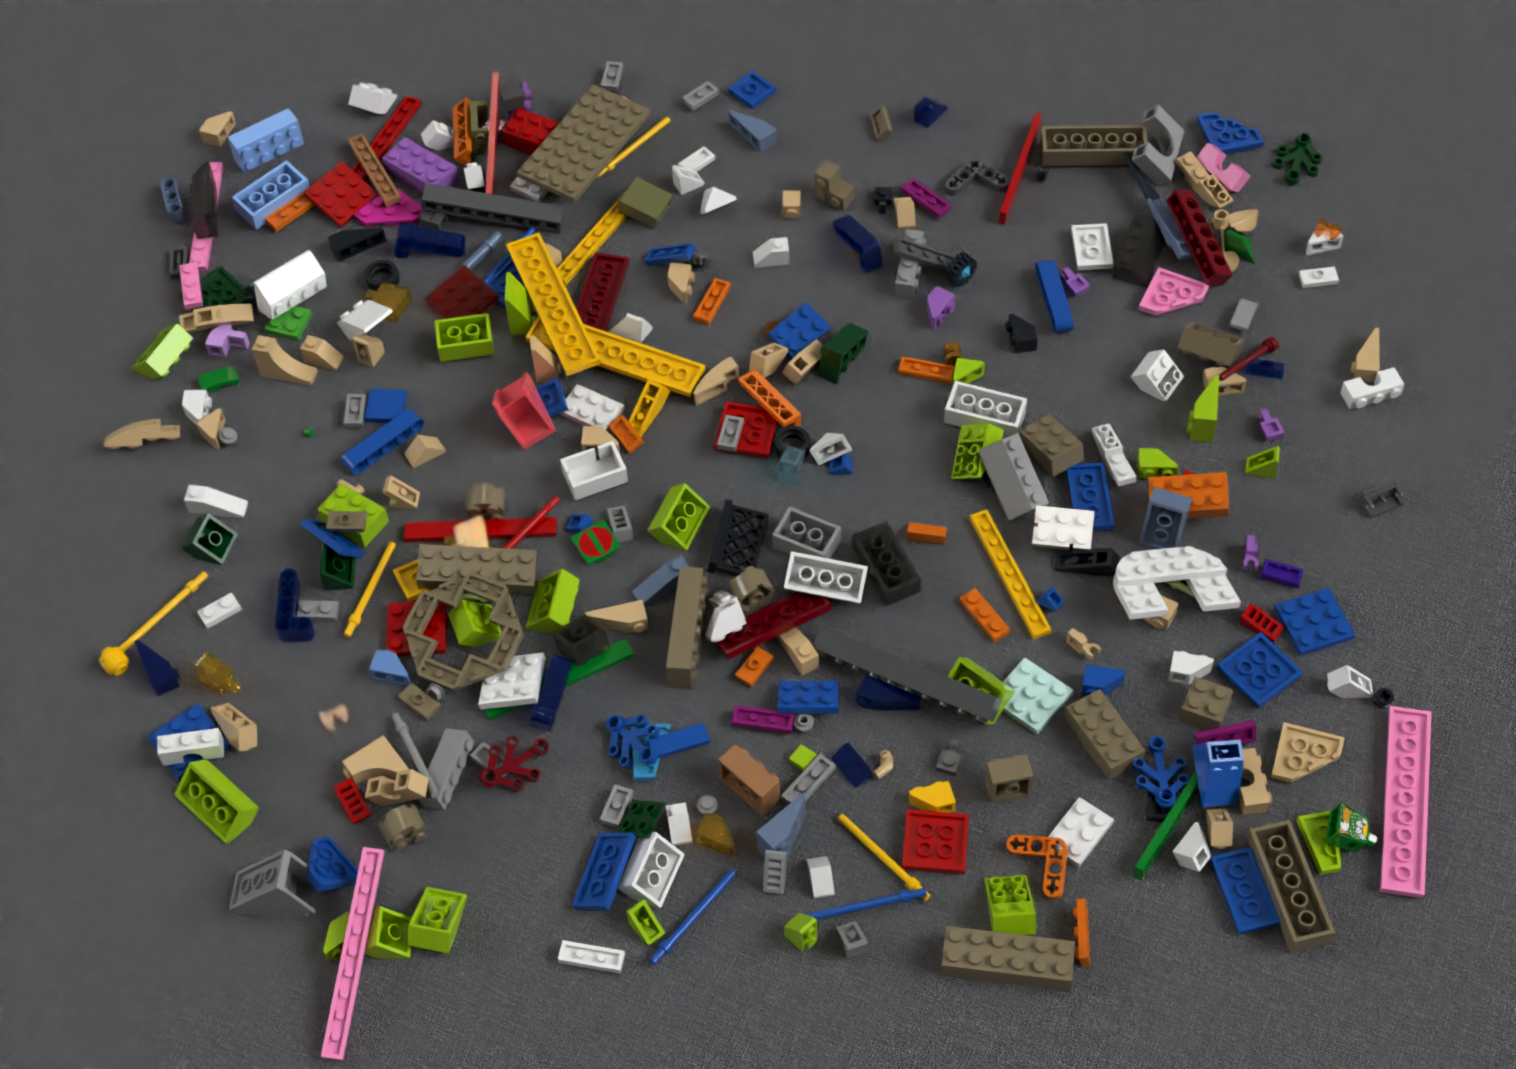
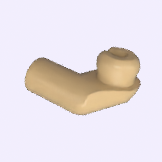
(358, 488)
(886, 764)

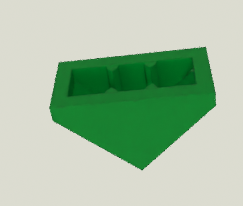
(1240, 244)

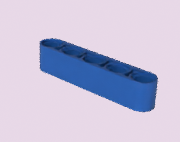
(1054, 296)
(382, 441)

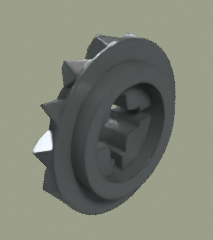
(699, 260)

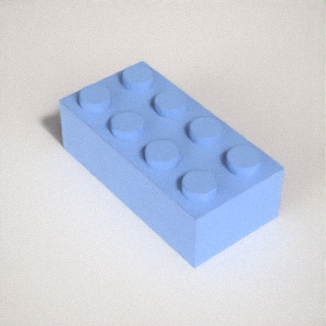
(266, 140)
(269, 193)

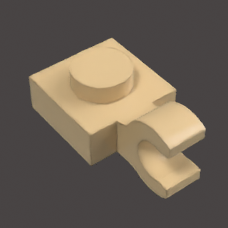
(1078, 642)

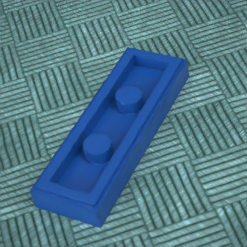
(670, 254)
(680, 740)

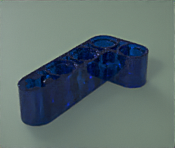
(428, 240)
(860, 241)
(290, 605)
(551, 693)

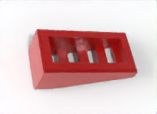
(1264, 618)
(345, 790)

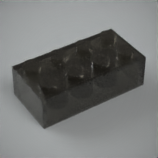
(887, 563)

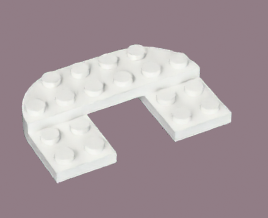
(1201, 570)

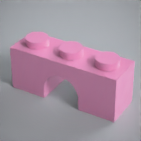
(1232, 178)

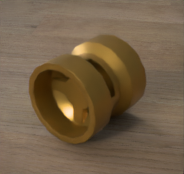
(952, 351)

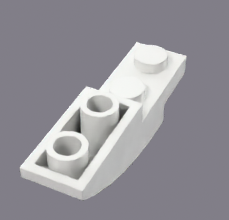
(1112, 455)

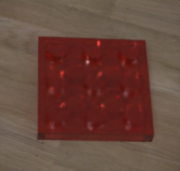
(462, 295)

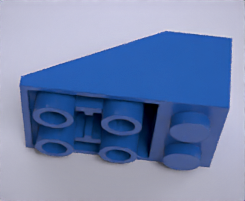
(1219, 772)

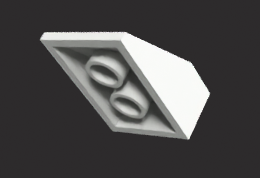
(362, 318)

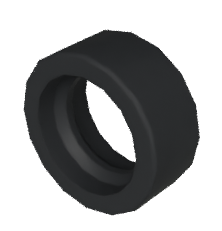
(378, 267)
(792, 432)

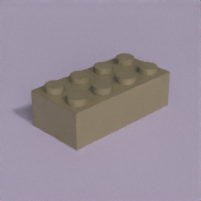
(1104, 734)

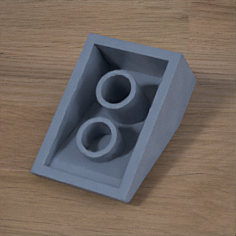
(1164, 519)
(782, 829)

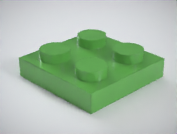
(290, 323)

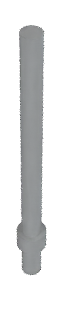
(402, 730)

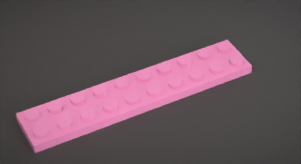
(1406, 802)

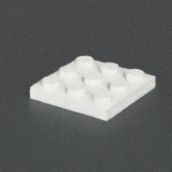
(516, 685)

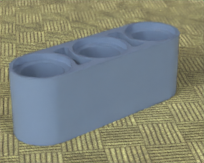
(172, 200)

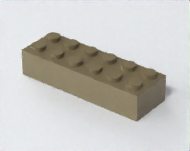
(1090, 144)
(508, 566)
(686, 628)
(1291, 886)
(1008, 958)

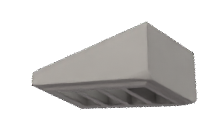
(621, 524)
(773, 883)

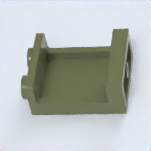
(479, 135)

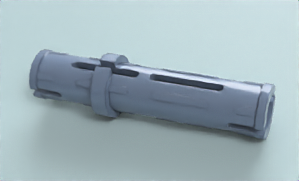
(486, 247)

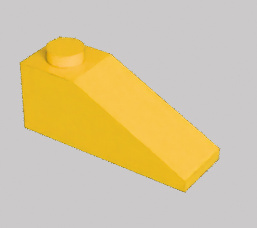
(648, 406)

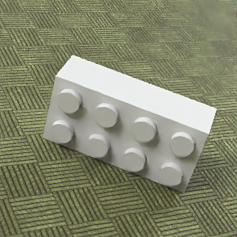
(980, 405)

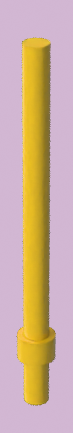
(635, 145)
(190, 587)
(355, 619)
(911, 882)

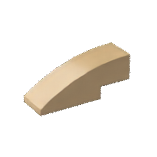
(716, 381)

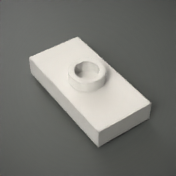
(1318, 277)

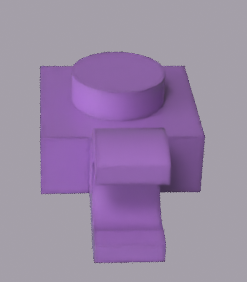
(1074, 283)
(1269, 427)
(1251, 549)

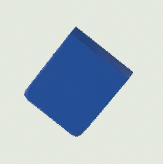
(841, 465)
(579, 522)
(1050, 599)

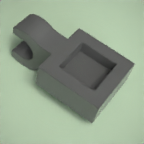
(950, 760)

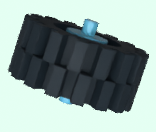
(960, 269)

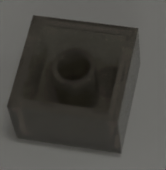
(581, 640)

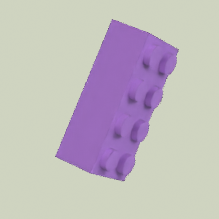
(419, 166)

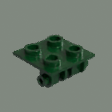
(641, 818)

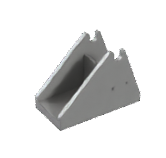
(271, 887)

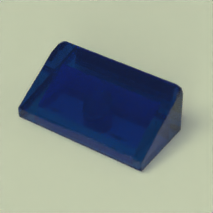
(1265, 368)
(852, 765)

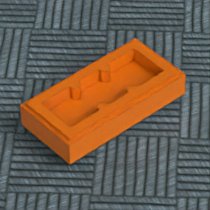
(626, 434)
(754, 666)

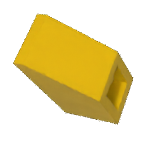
(934, 798)

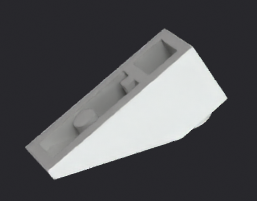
(217, 503)

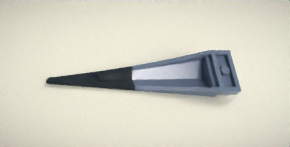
(1162, 214)

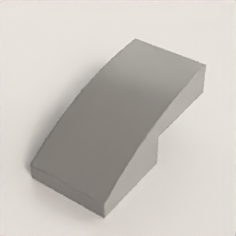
(1243, 315)

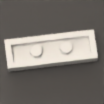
(591, 956)

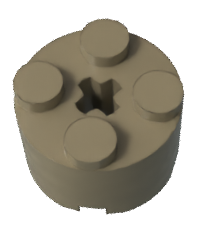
(485, 501)
(752, 588)
(402, 827)

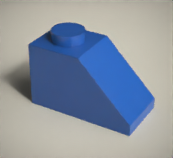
(1101, 678)

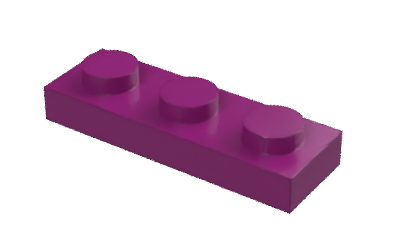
(926, 198)
(763, 719)
(1241, 731)

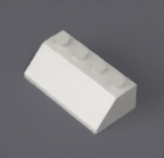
(289, 285)
(825, 577)

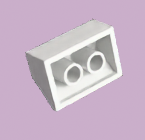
(651, 870)

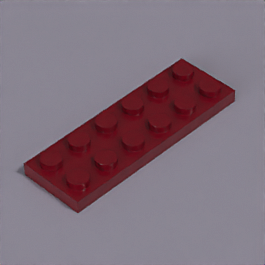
(602, 289)
(773, 621)

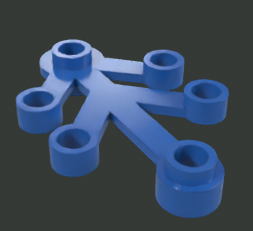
(616, 725)
(1160, 774)

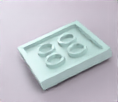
(1035, 695)

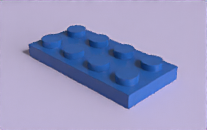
(1090, 492)
(603, 871)
(1244, 891)

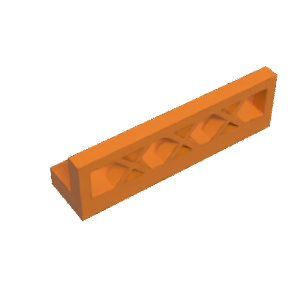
(462, 132)
(770, 399)

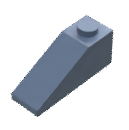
(754, 130)
(660, 582)

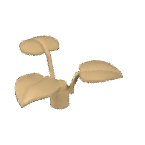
(1242, 221)

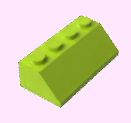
(215, 800)

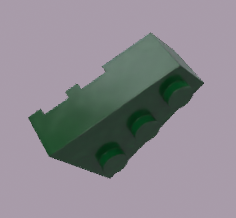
(840, 350)

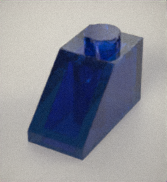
(928, 111)

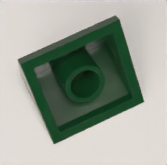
(336, 570)

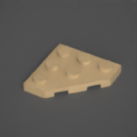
(1303, 752)

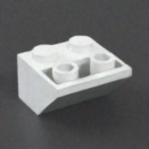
(372, 98)
(1157, 375)

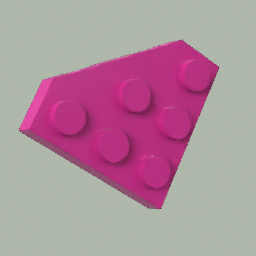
(377, 213)

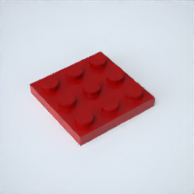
(340, 194)
(757, 430)
(396, 638)
(935, 841)

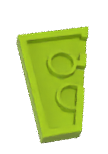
(1314, 832)

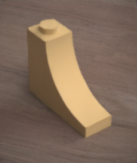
(277, 364)
(373, 761)

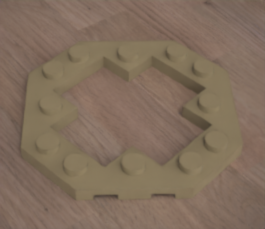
(475, 667)

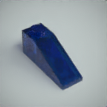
(158, 669)
(883, 696)

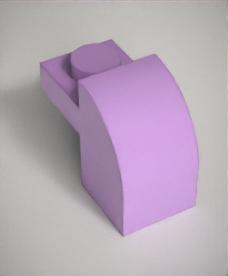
(223, 338)

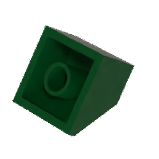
(209, 540)

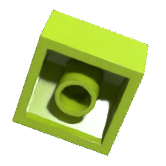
(388, 935)

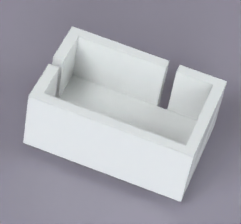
(590, 476)
(1062, 527)

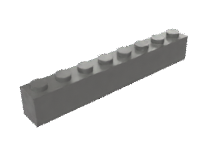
(492, 208)

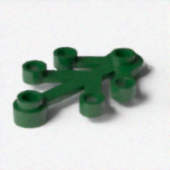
(1301, 142)

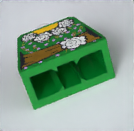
(1348, 829)

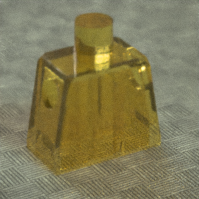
(393, 297)
(470, 533)
(215, 674)

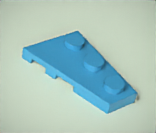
(642, 771)

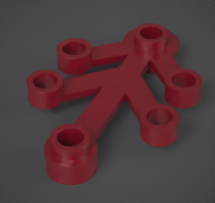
(512, 765)

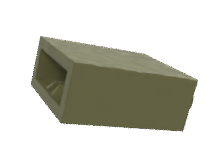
(644, 202)

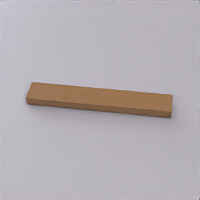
(374, 170)

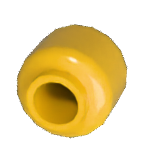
(114, 661)

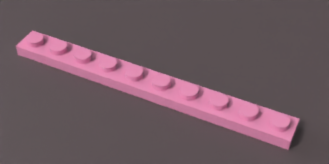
(352, 954)

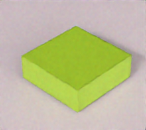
(802, 757)

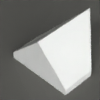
(715, 198)
(632, 328)

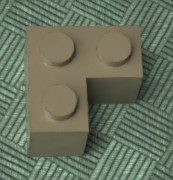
(830, 186)

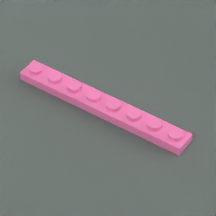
(202, 247)

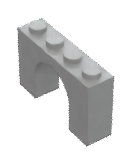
(1169, 136)

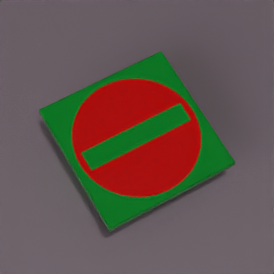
(596, 542)

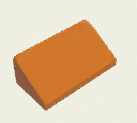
(926, 533)

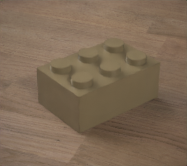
(1210, 344)
(1051, 445)

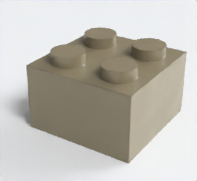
(1205, 704)
(1009, 778)

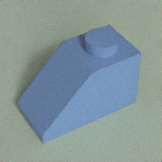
(388, 668)

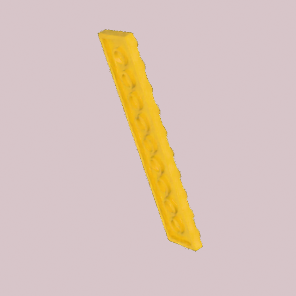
(553, 304)
(636, 359)

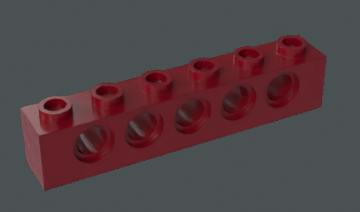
(1199, 237)

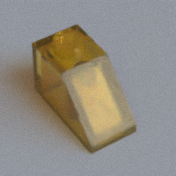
(715, 834)

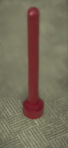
(1268, 346)

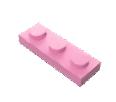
(191, 285)

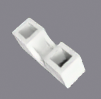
(1358, 394)
(206, 743)

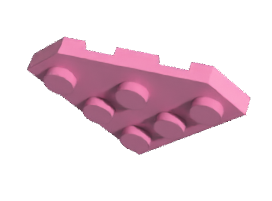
(1171, 292)

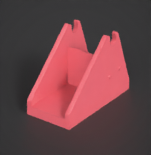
(523, 411)

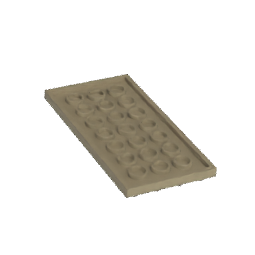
(583, 143)

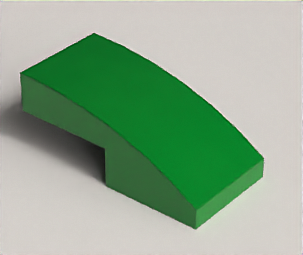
(215, 379)

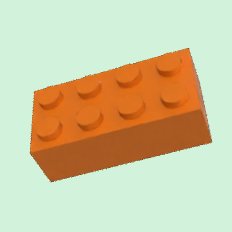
(1207, 491)

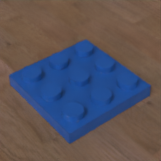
(1314, 621)
(1259, 670)
(190, 720)

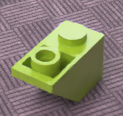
(1154, 463)
(801, 931)
(335, 937)

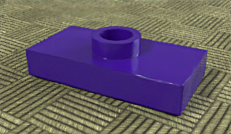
(1281, 573)

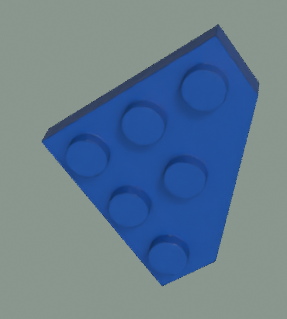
(1228, 134)
(329, 866)

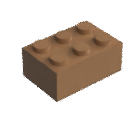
(749, 779)

